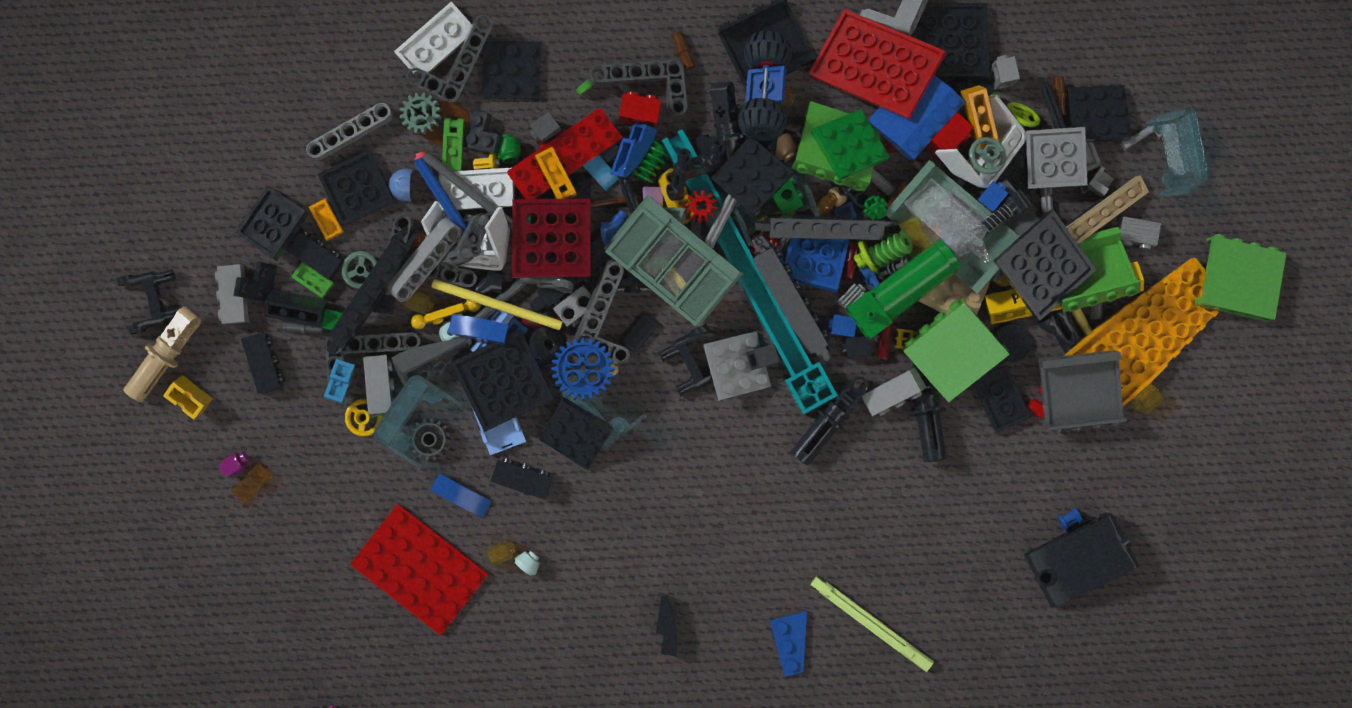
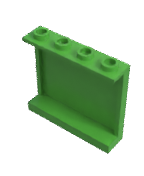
(810, 156)
(1113, 272)
(1242, 278)
(955, 350)

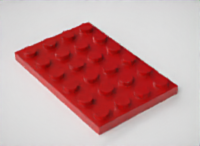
(877, 64)
(419, 569)

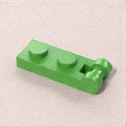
(453, 144)

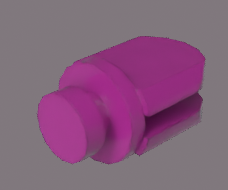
(234, 464)

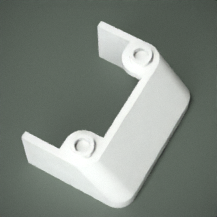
(1011, 137)
(493, 246)

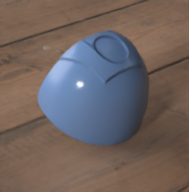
(400, 184)

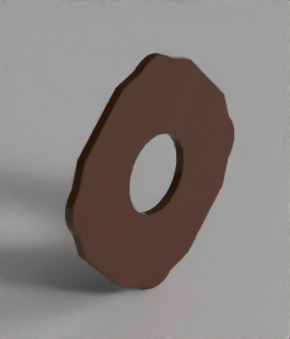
(452, 110)

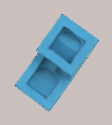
(601, 172)
(339, 381)

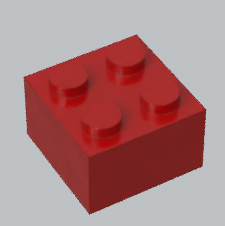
(640, 109)
(951, 136)

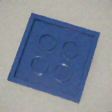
(817, 261)

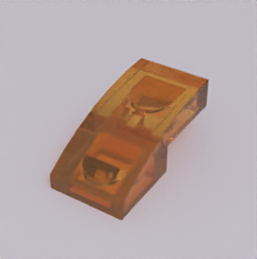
(251, 484)

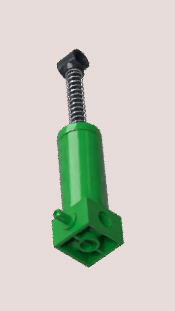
(918, 277)

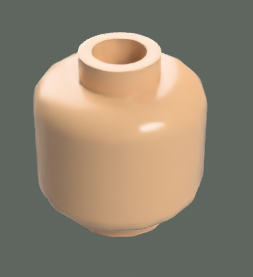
(786, 147)

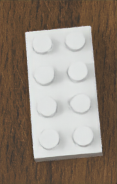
(435, 40)
(491, 183)

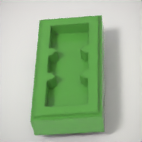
(312, 280)

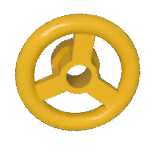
(361, 430)

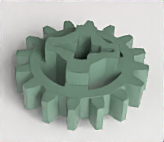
(425, 105)

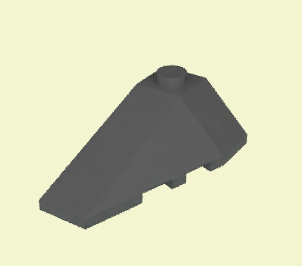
(430, 358)

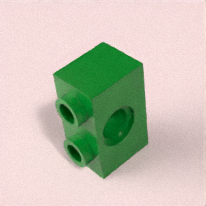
(790, 200)

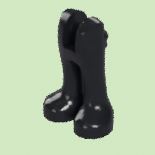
(1051, 324)

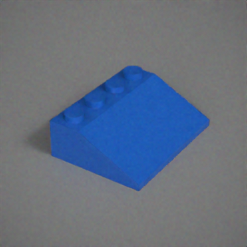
(929, 117)

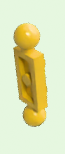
(419, 321)

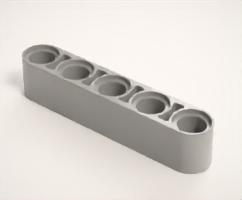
(340, 131)
(424, 260)

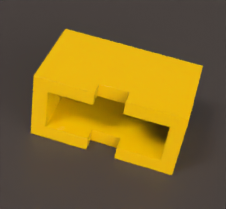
(188, 397)

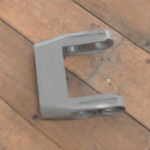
(905, 19)

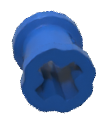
(1070, 519)

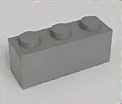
(232, 308)
(378, 384)
(894, 392)

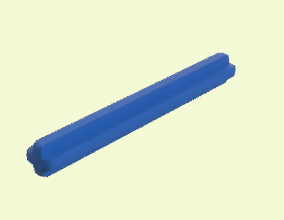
(440, 194)

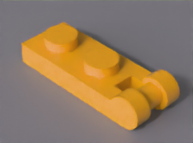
(555, 174)

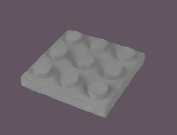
(1056, 158)
(731, 366)

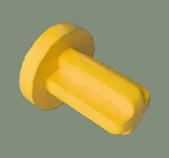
(487, 163)

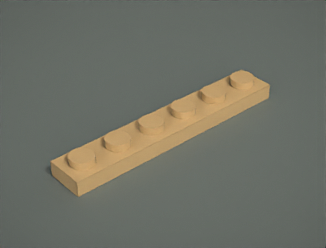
(1107, 209)

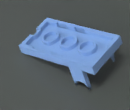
(502, 435)

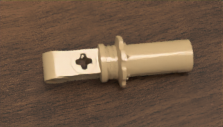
(162, 354)

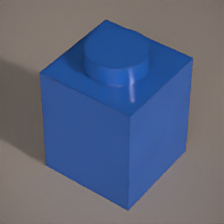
(994, 196)
(841, 326)

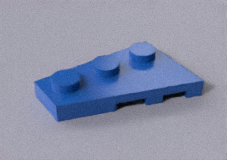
(790, 641)

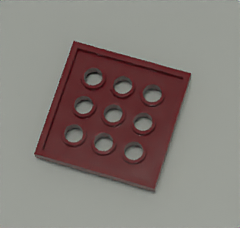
(542, 208)

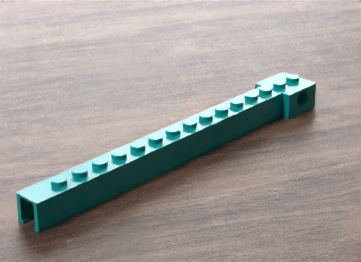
(807, 381)

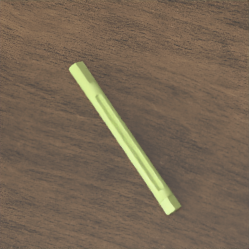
(872, 624)

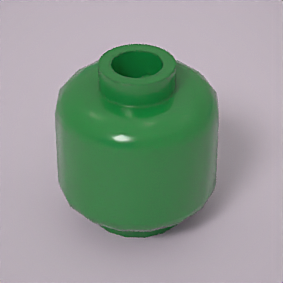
(509, 149)

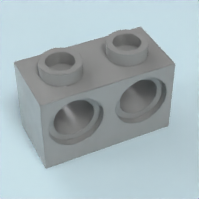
(1004, 72)
(572, 302)

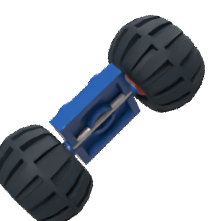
(762, 113)

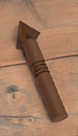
(611, 201)

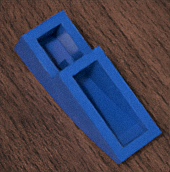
(633, 149)
(478, 329)
(460, 495)

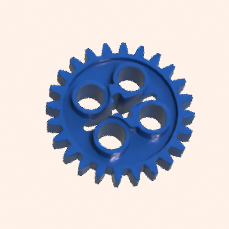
(583, 352)

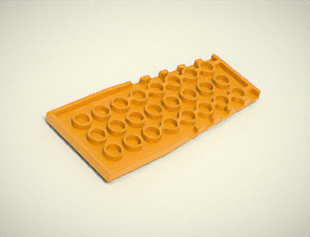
(1152, 328)

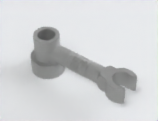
(1137, 137)

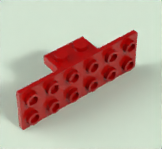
(573, 149)

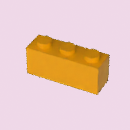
(979, 113)

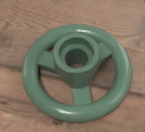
(993, 149)
(362, 255)

